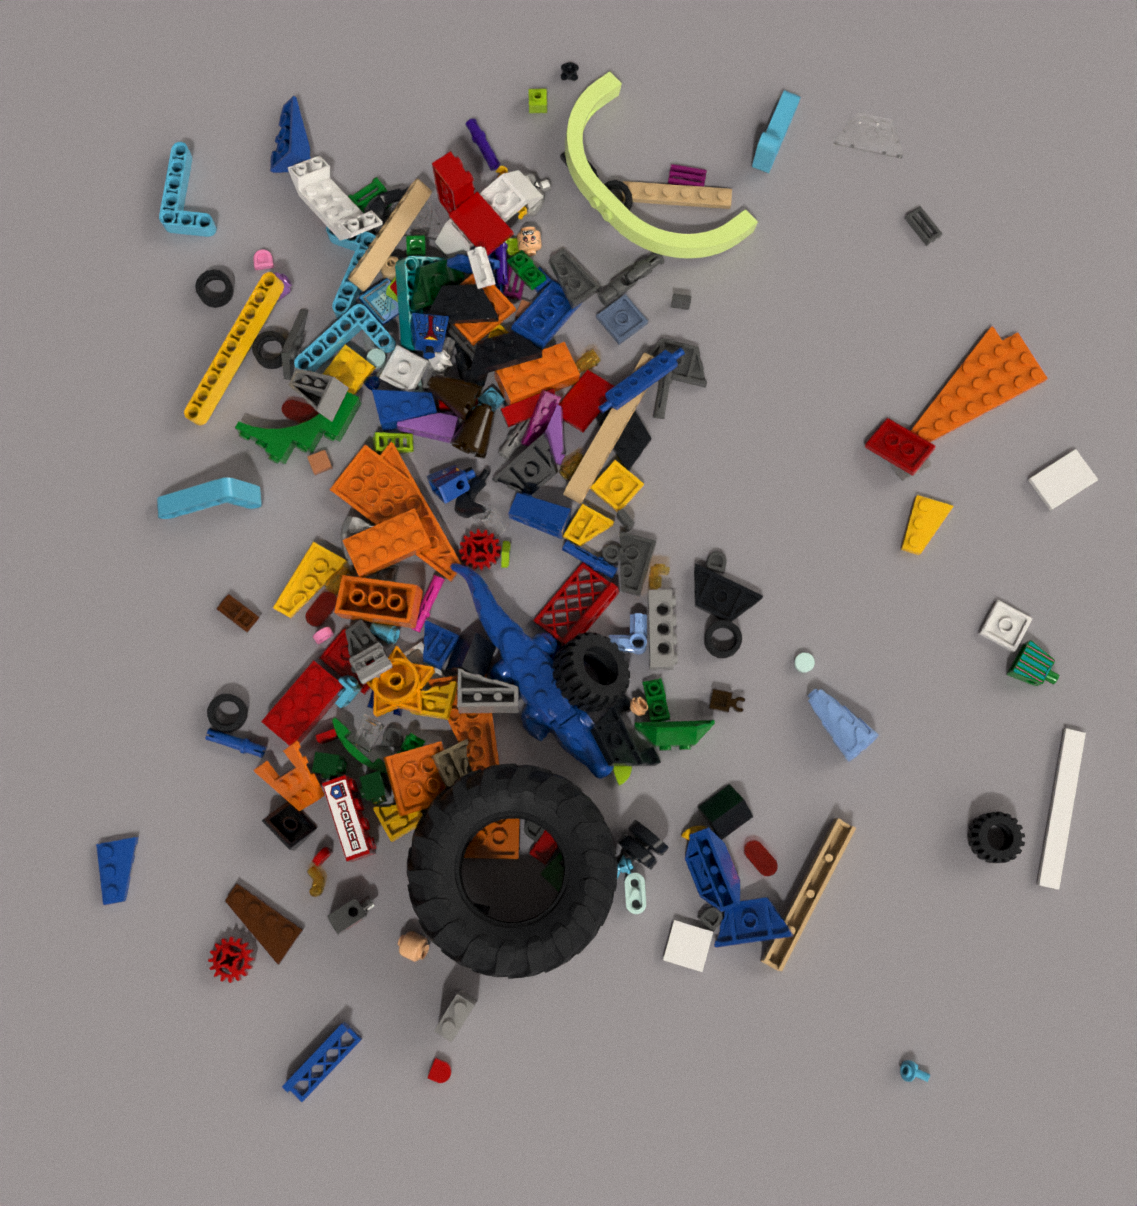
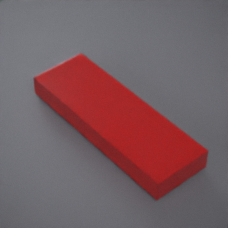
(521, 410)

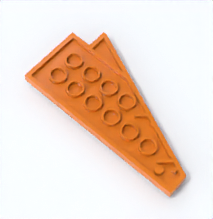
(986, 379)
(384, 489)

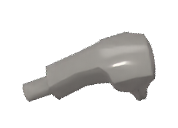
(350, 527)

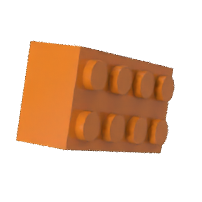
(527, 379)
(387, 543)
(378, 601)

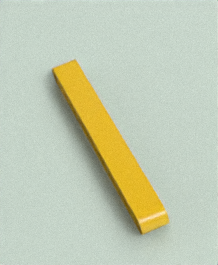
(237, 341)

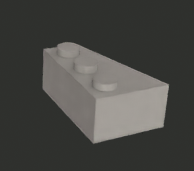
(319, 390)
(485, 695)

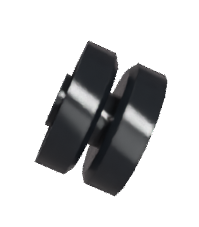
(640, 847)

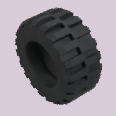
(575, 681)

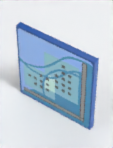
(380, 304)

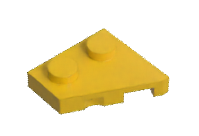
(438, 701)

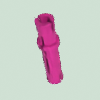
(428, 601)

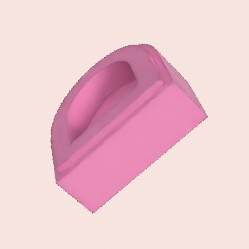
(263, 260)
(323, 634)

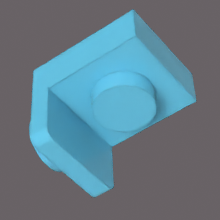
(350, 691)

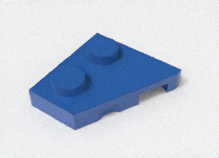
(462, 263)
(437, 644)

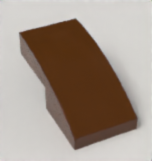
(237, 613)

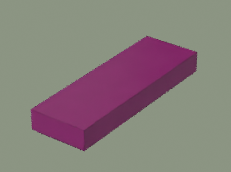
(541, 417)

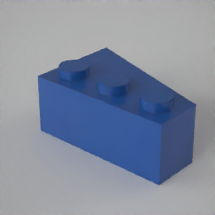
(401, 406)
(540, 514)

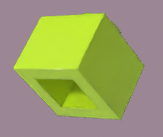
(537, 100)

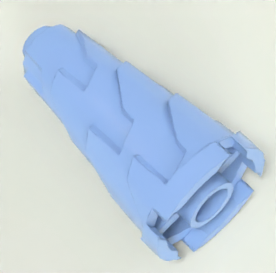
(847, 730)

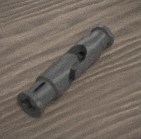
(640, 270)

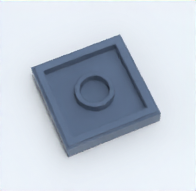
(622, 319)

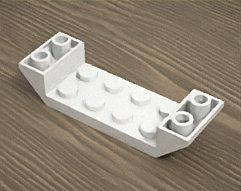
(505, 196)
(329, 201)

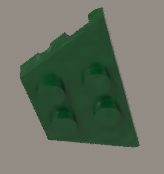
(430, 280)

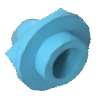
(625, 865)
(910, 1070)

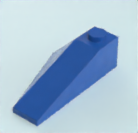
(291, 140)

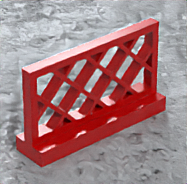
(592, 612)

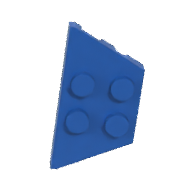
(751, 922)

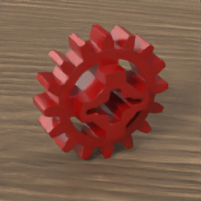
(486, 541)
(234, 967)

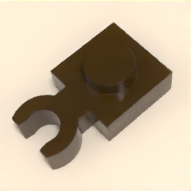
(723, 701)

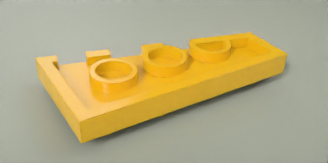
(308, 579)

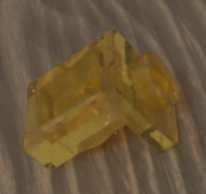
(654, 579)

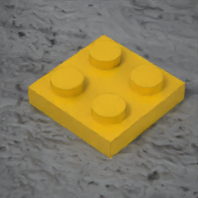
(350, 369)
(617, 486)

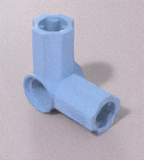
(638, 631)

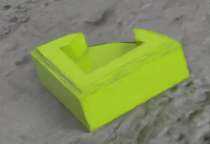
(512, 246)
(505, 554)
(622, 773)

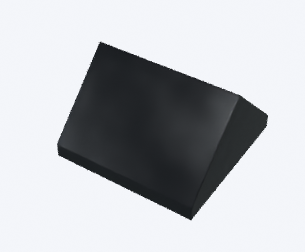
(471, 654)
(726, 811)
(289, 825)

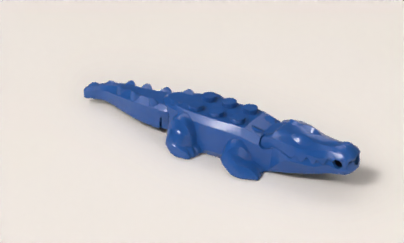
(528, 665)

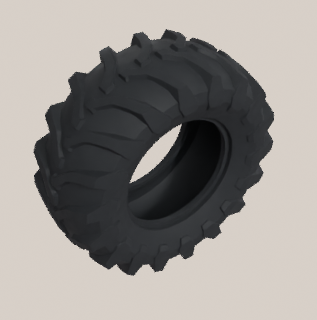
(438, 888)

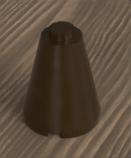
(455, 393)
(475, 432)

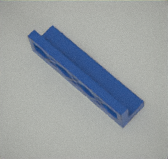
(316, 1056)

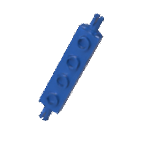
(641, 380)

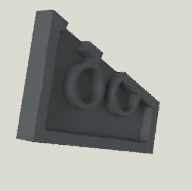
(572, 278)

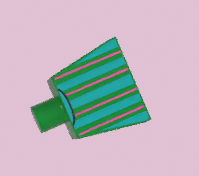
(1033, 665)

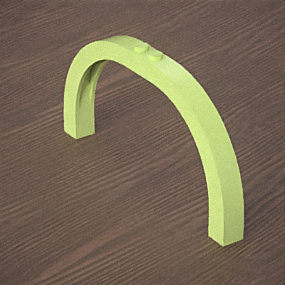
(615, 213)

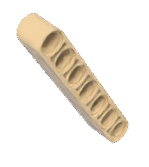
(390, 235)

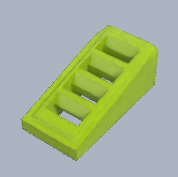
(384, 436)

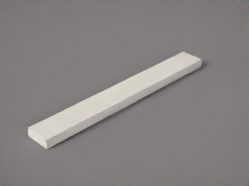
(1061, 809)

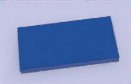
(544, 316)

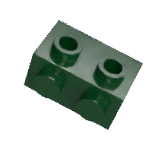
(329, 765)
(374, 788)

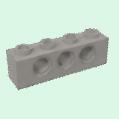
(655, 599)

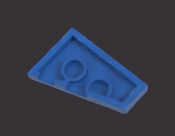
(115, 867)

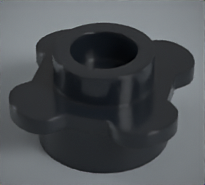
(569, 67)

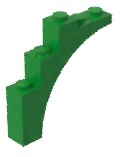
(305, 436)

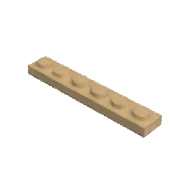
(679, 195)

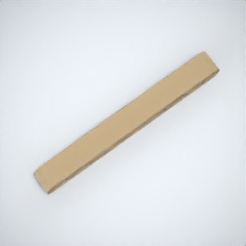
(602, 445)

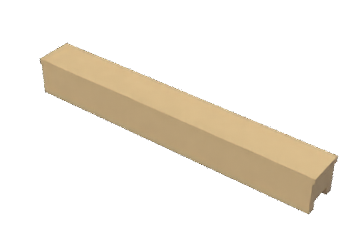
(809, 892)

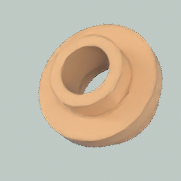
(638, 706)

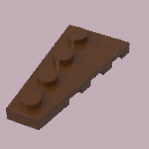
(266, 924)

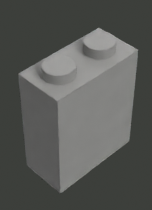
(455, 1015)

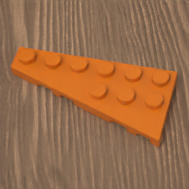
(475, 727)

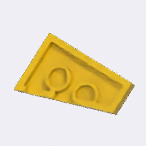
(923, 523)

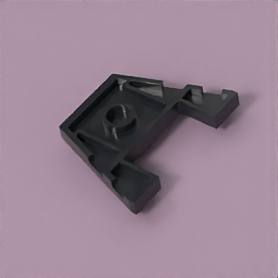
(616, 740)

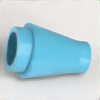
(385, 632)

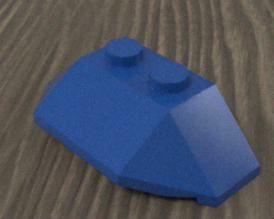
(713, 870)

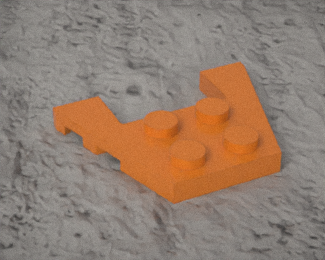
(298, 784)

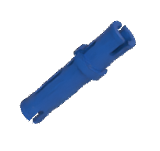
(593, 561)
(243, 745)

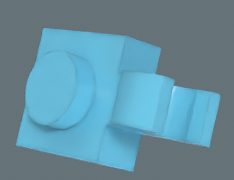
(491, 398)

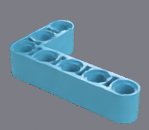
(771, 140)
(178, 197)
(359, 246)
(343, 337)
(209, 495)

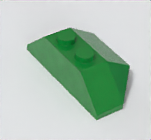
(673, 733)

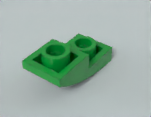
(526, 270)
(656, 700)

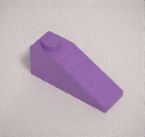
(433, 426)
(556, 435)

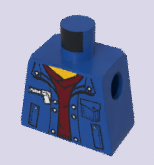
(428, 333)
(450, 482)

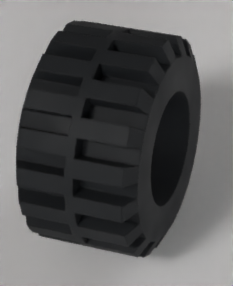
(1012, 835)

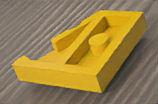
(586, 526)
(396, 825)

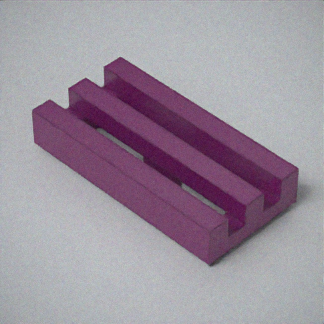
(688, 174)
(512, 294)

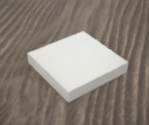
(404, 369)
(1005, 626)
(687, 945)

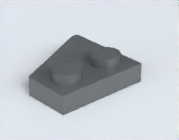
(359, 638)

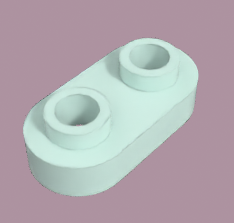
(635, 893)

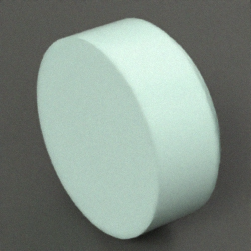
(376, 358)
(804, 662)

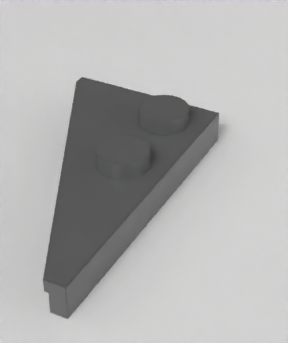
(292, 344)

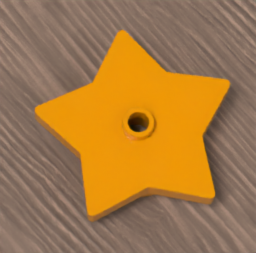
(407, 693)

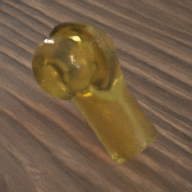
(318, 882)

